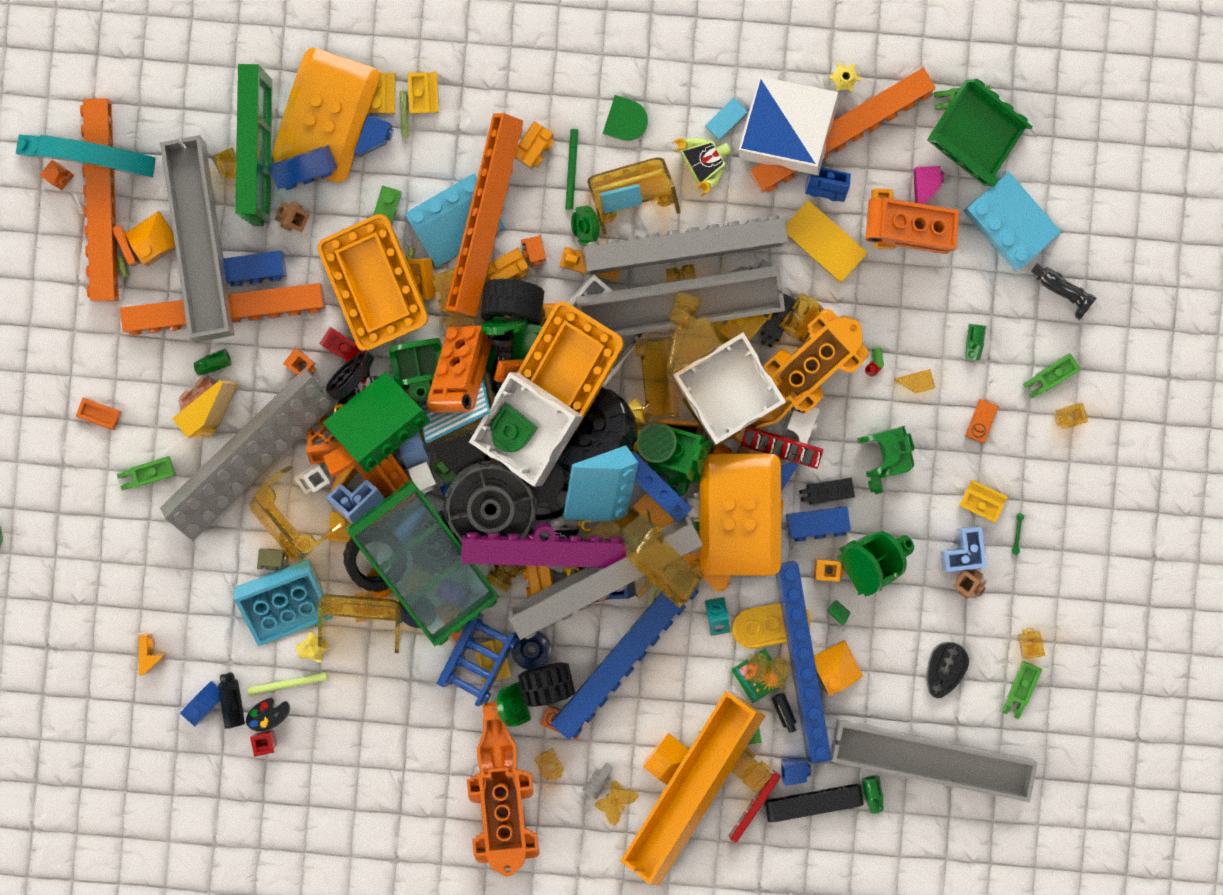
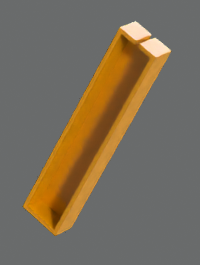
(692, 788)

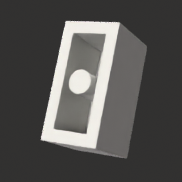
(423, 477)

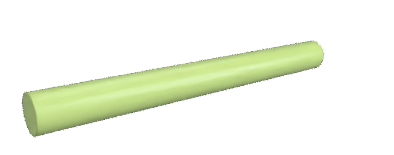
(287, 683)

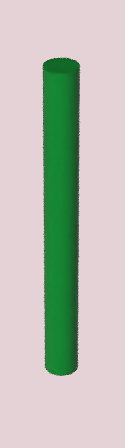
(571, 169)

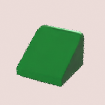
(838, 612)

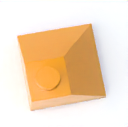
(151, 239)
(837, 668)
(665, 758)

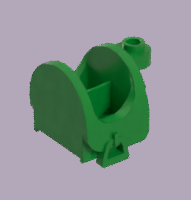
(415, 365)
(897, 456)
(687, 462)
(875, 560)

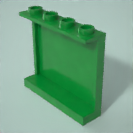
(978, 131)
(376, 422)

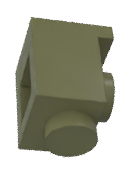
(272, 559)

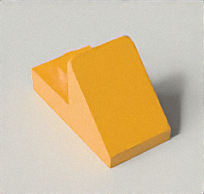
(147, 659)

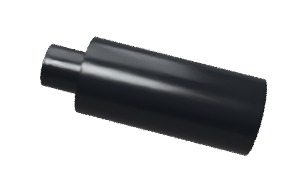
(784, 711)

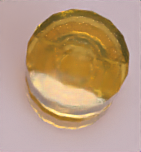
(685, 273)
(685, 309)
(502, 576)

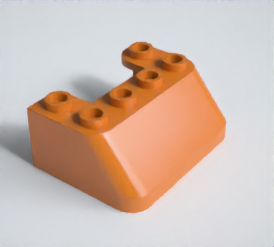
(386, 476)

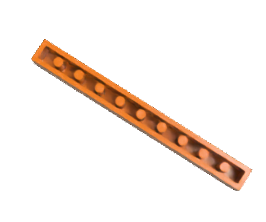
(855, 123)
(100, 205)
(484, 214)
(243, 305)

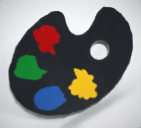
(262, 715)

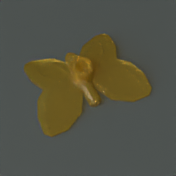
(614, 800)

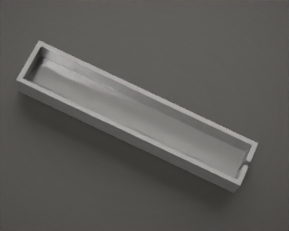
(197, 239)
(685, 245)
(722, 298)
(248, 455)
(591, 585)
(933, 760)

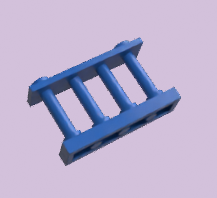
(660, 491)
(458, 659)

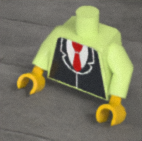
(703, 160)

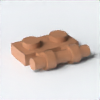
(201, 386)

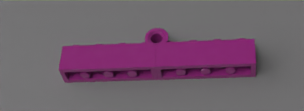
(541, 551)

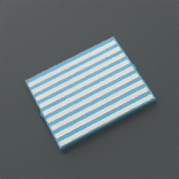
(444, 423)

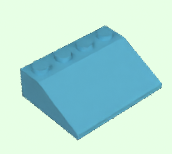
(443, 219)
(1012, 221)
(601, 486)
(280, 602)

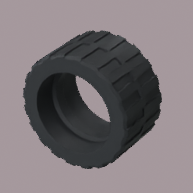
(512, 298)
(368, 583)

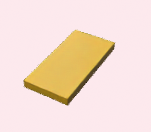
(824, 241)

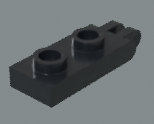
(771, 328)
(828, 491)
(230, 701)

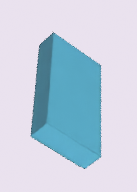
(726, 118)
(620, 198)

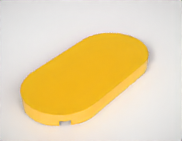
(760, 626)

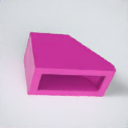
(926, 182)

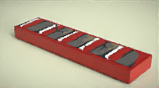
(782, 447)
(754, 807)

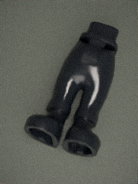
(1054, 282)
(504, 351)

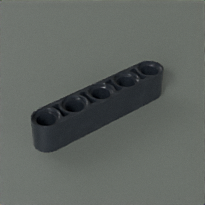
(814, 803)

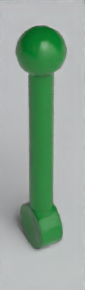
(1015, 550)

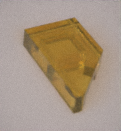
(917, 381)

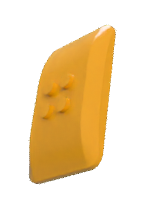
(327, 108)
(373, 282)
(572, 357)
(740, 514)

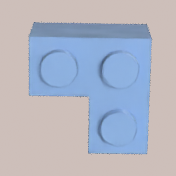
(413, 451)
(357, 503)
(969, 555)

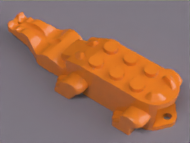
(501, 795)

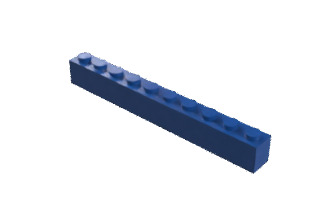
(803, 663)
(616, 665)

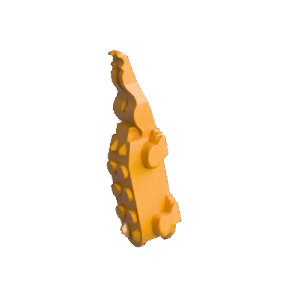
(832, 345)

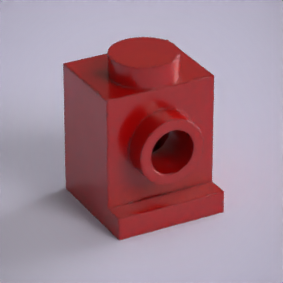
(263, 743)

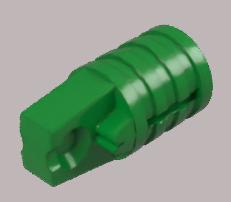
(975, 341)
(213, 362)
(873, 793)

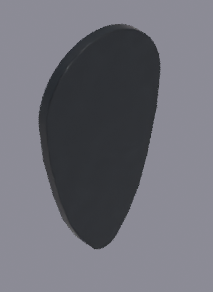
(458, 453)

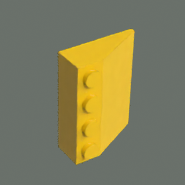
(207, 411)

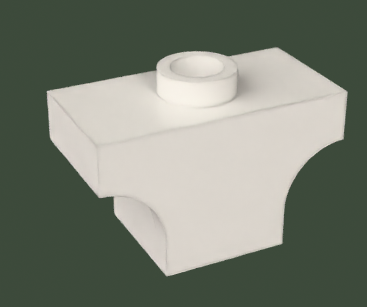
(803, 424)
(313, 478)

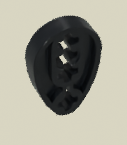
(349, 375)
(957, 671)

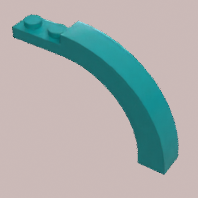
(86, 153)

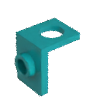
(717, 615)

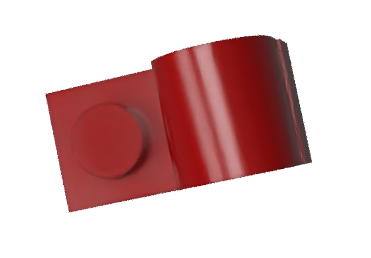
(339, 344)

